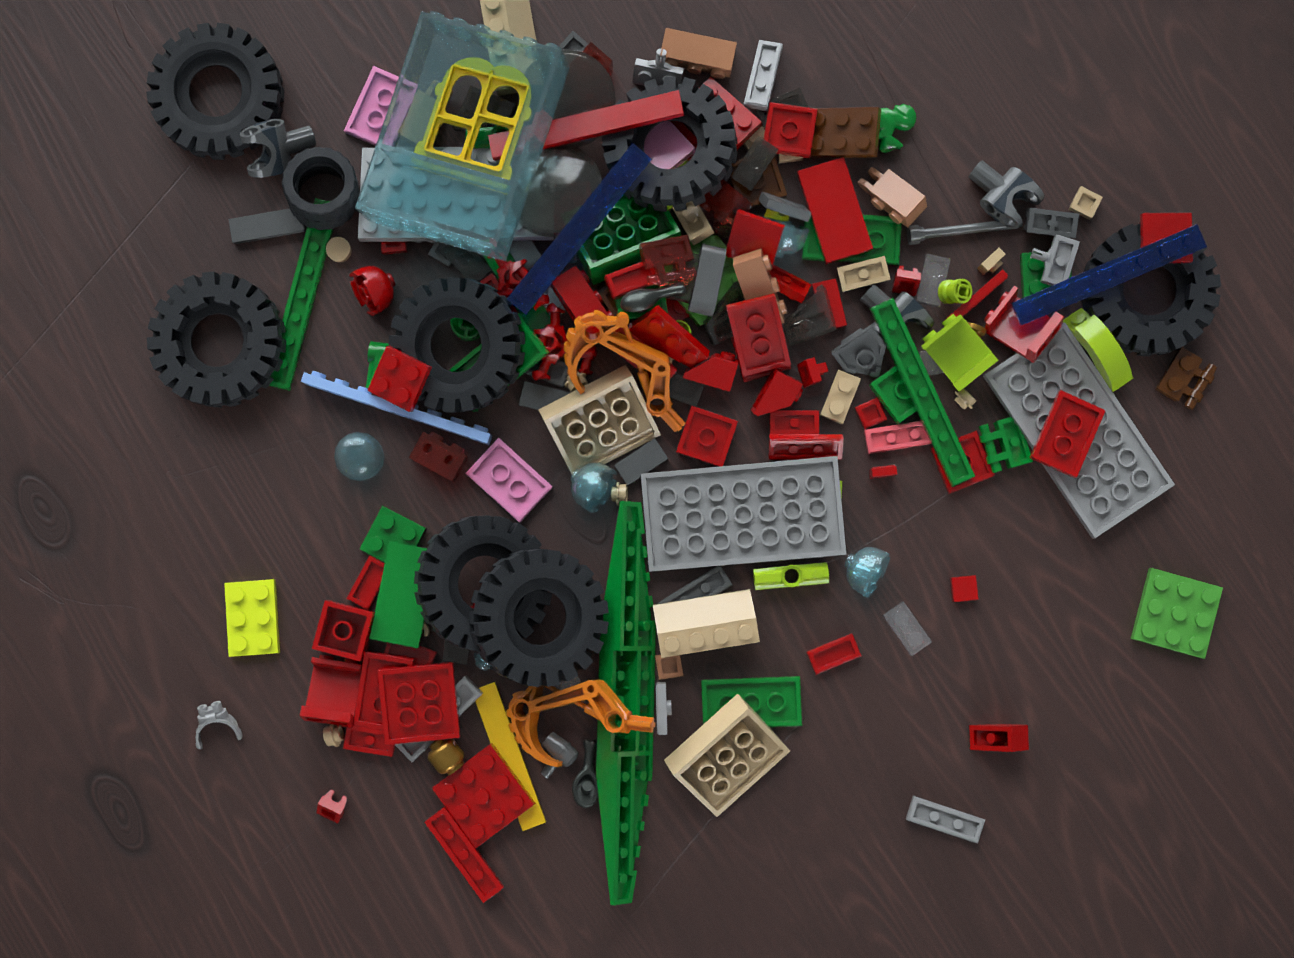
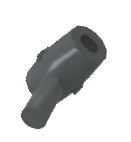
(560, 750)

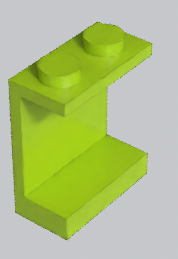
(959, 351)

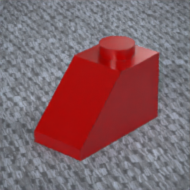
(714, 371)
(777, 393)
(999, 737)

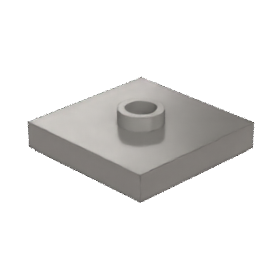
(663, 708)

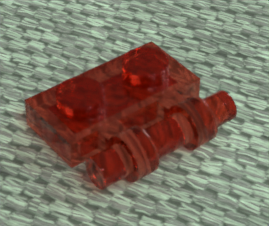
(664, 253)

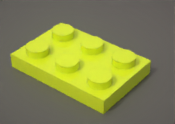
(252, 618)

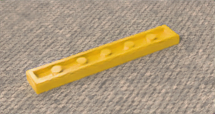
(496, 725)

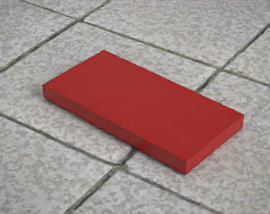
(834, 210)

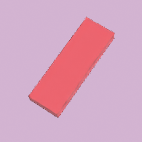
(896, 437)

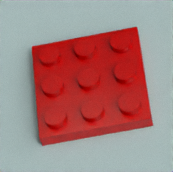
(419, 703)
(483, 795)

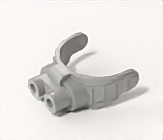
(212, 714)

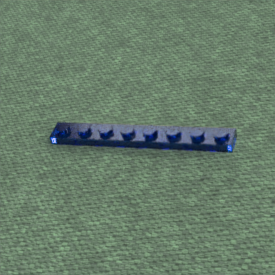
(579, 228)
(1109, 274)

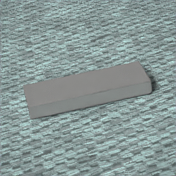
(763, 75)
(945, 819)

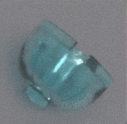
(792, 238)
(359, 456)
(592, 485)
(866, 569)

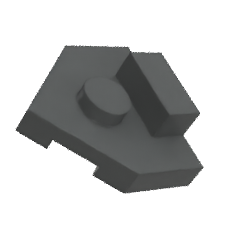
(861, 352)

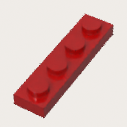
(464, 855)

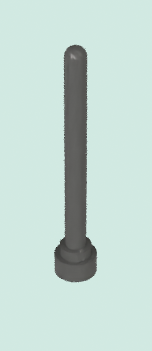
(917, 234)

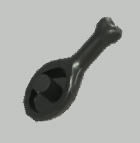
(643, 299)
(585, 783)

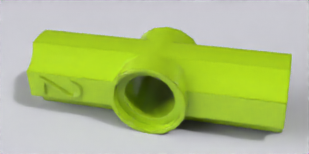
(806, 575)

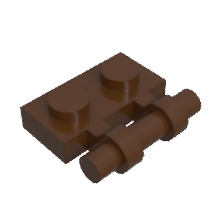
(1179, 374)

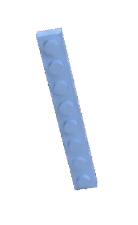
(431, 418)

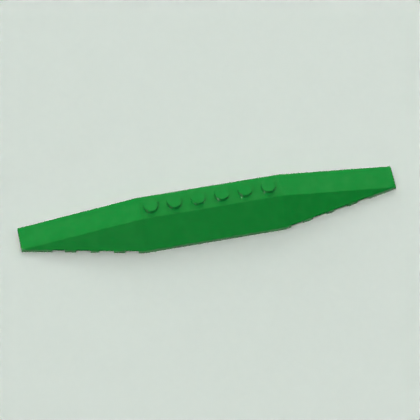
(629, 670)

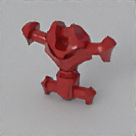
(510, 275)
(553, 338)

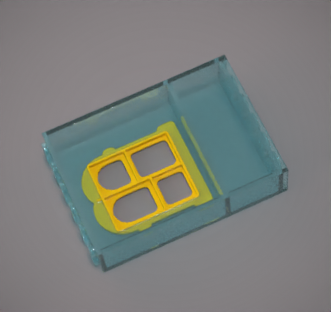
(448, 194)

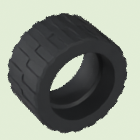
(315, 162)

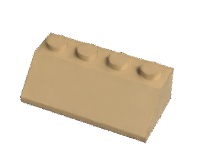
(509, 16)
(706, 623)

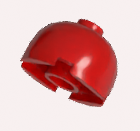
(373, 288)

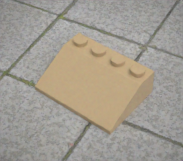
(601, 421)
(726, 755)

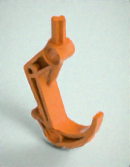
(644, 356)
(602, 705)

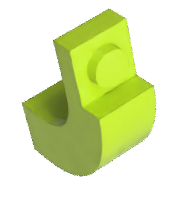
(1101, 347)

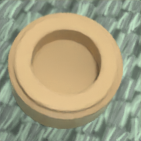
(338, 249)

